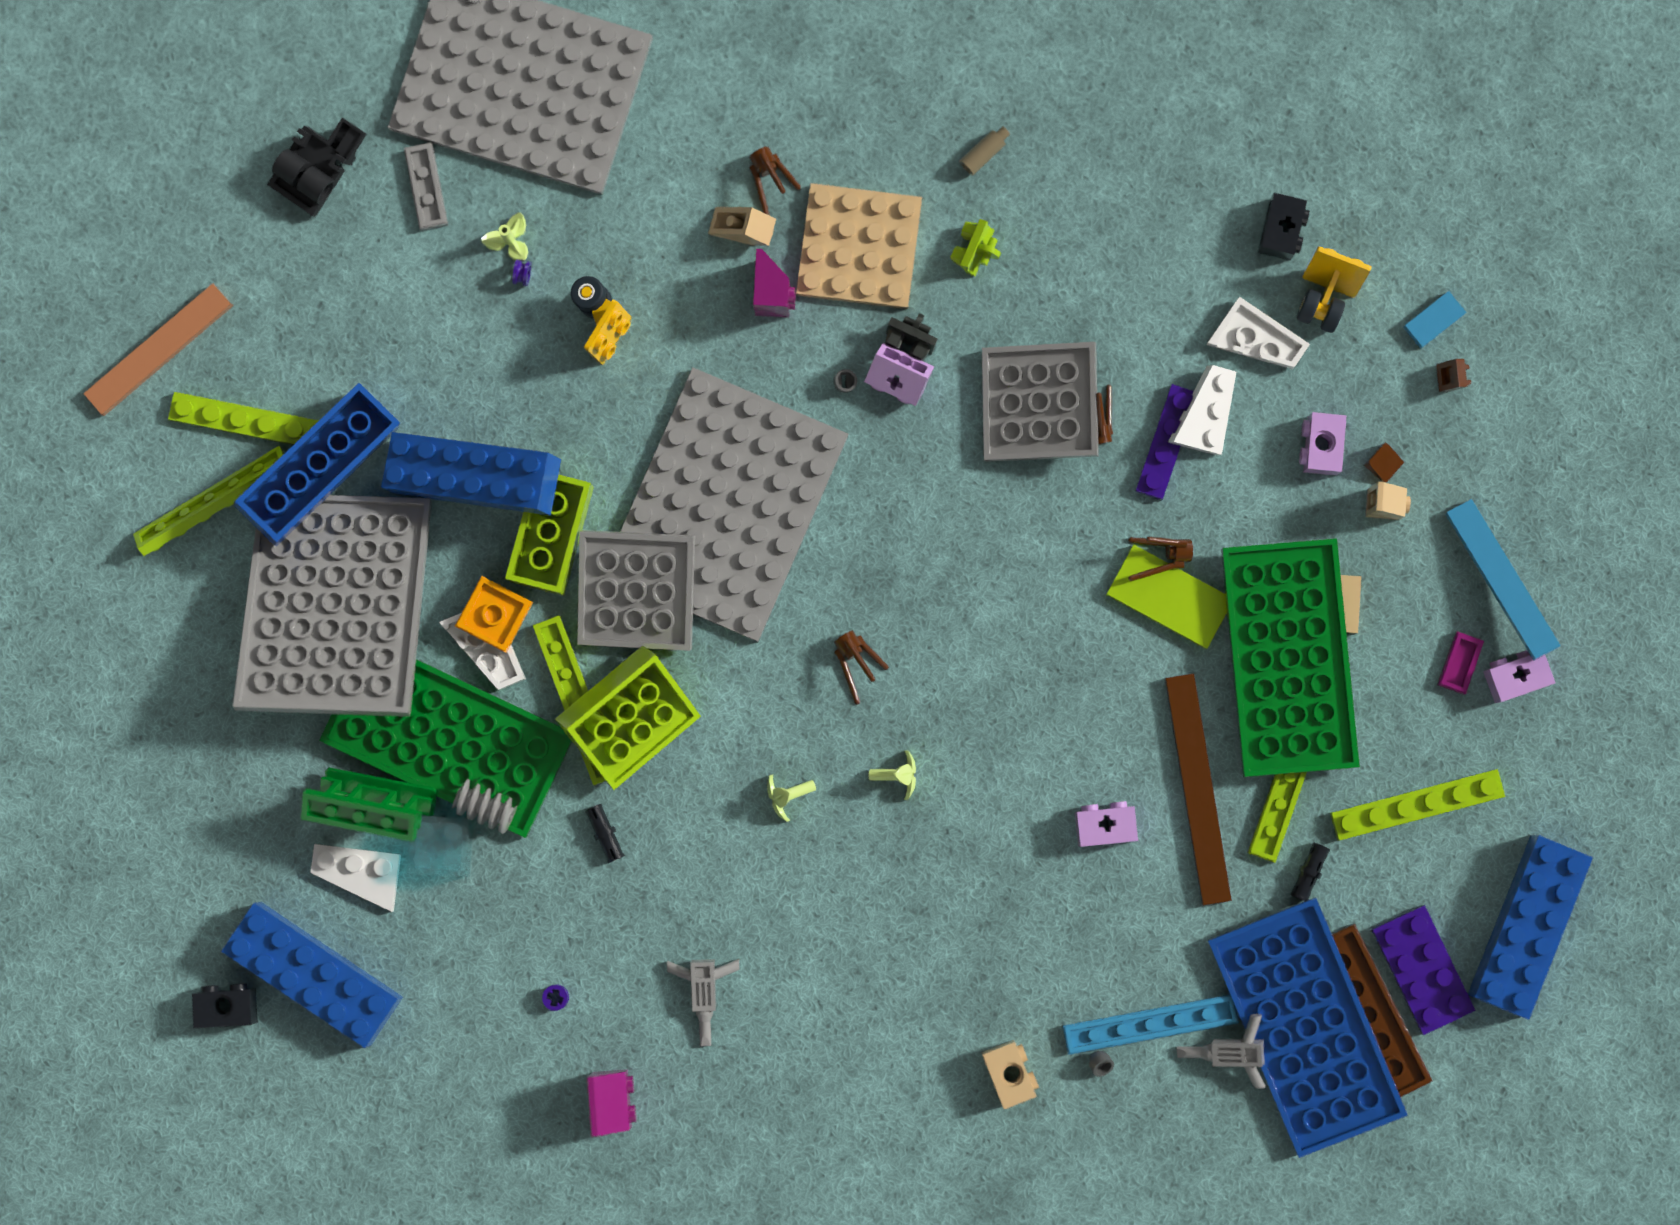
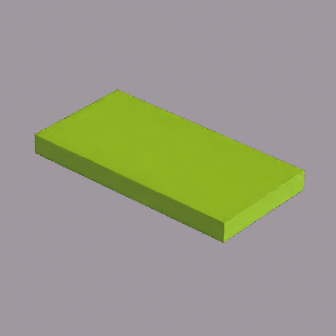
(1170, 598)

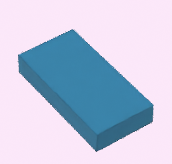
(1434, 319)

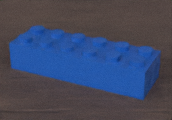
(317, 464)
(471, 473)
(1530, 926)
(312, 974)

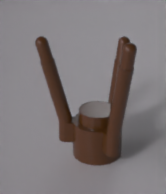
(765, 163)
(1104, 425)
(1176, 549)
(850, 646)

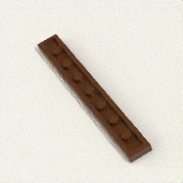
(1198, 789)

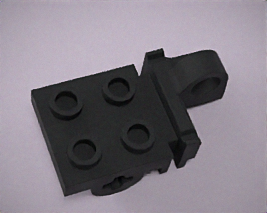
(311, 165)

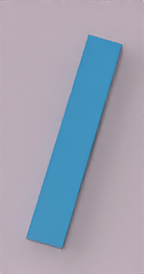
(1502, 580)
(1150, 1024)

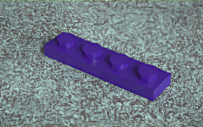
(1161, 453)

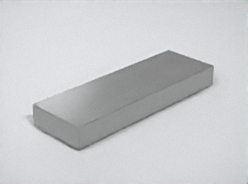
(426, 186)

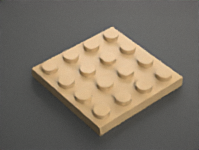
(859, 246)

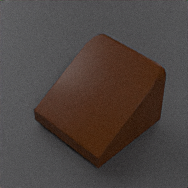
(1384, 462)

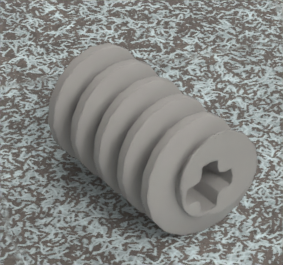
(484, 806)

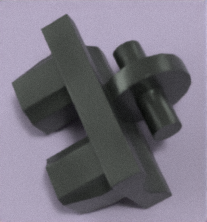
(912, 333)

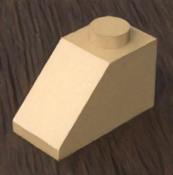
(742, 225)
(1387, 501)

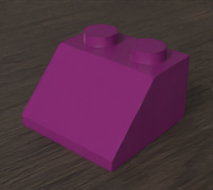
(771, 288)
(610, 1102)

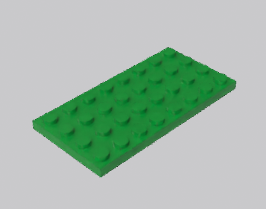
(1290, 657)
(459, 736)

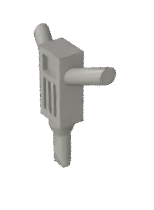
(703, 989)
(1233, 1052)

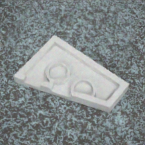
(1258, 336)
(1207, 416)
(499, 667)
(361, 872)

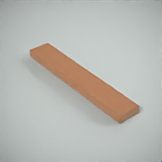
(158, 349)

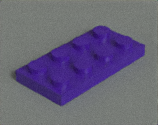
(1423, 970)

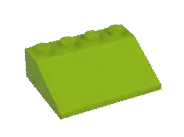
(628, 717)

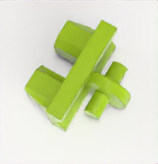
(980, 247)

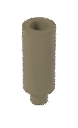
(984, 150)

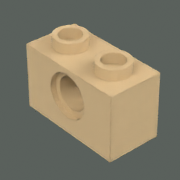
(1015, 1091)

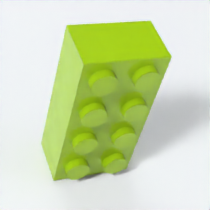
(548, 543)

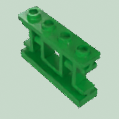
(369, 804)

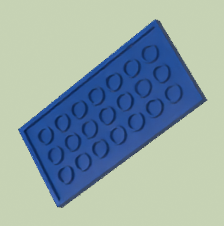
(1312, 1027)

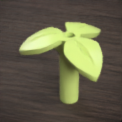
(507, 235)
(903, 774)
(782, 796)

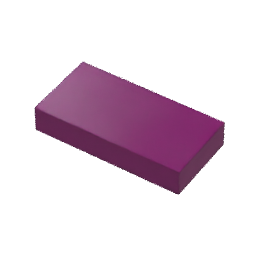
(1460, 663)

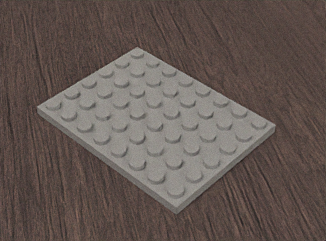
(523, 86)
(745, 486)
(336, 610)

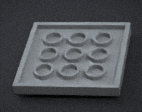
(1040, 401)
(636, 590)

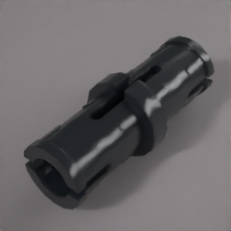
(604, 833)
(1310, 872)

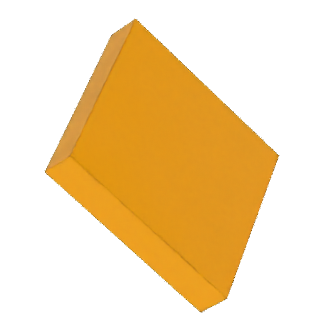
(494, 614)

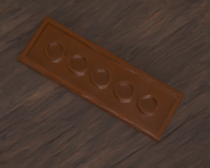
(1385, 1021)

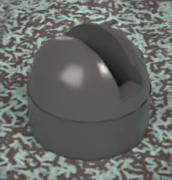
(850, 381)
(1100, 1063)

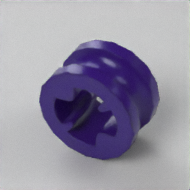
(521, 272)
(548, 1002)

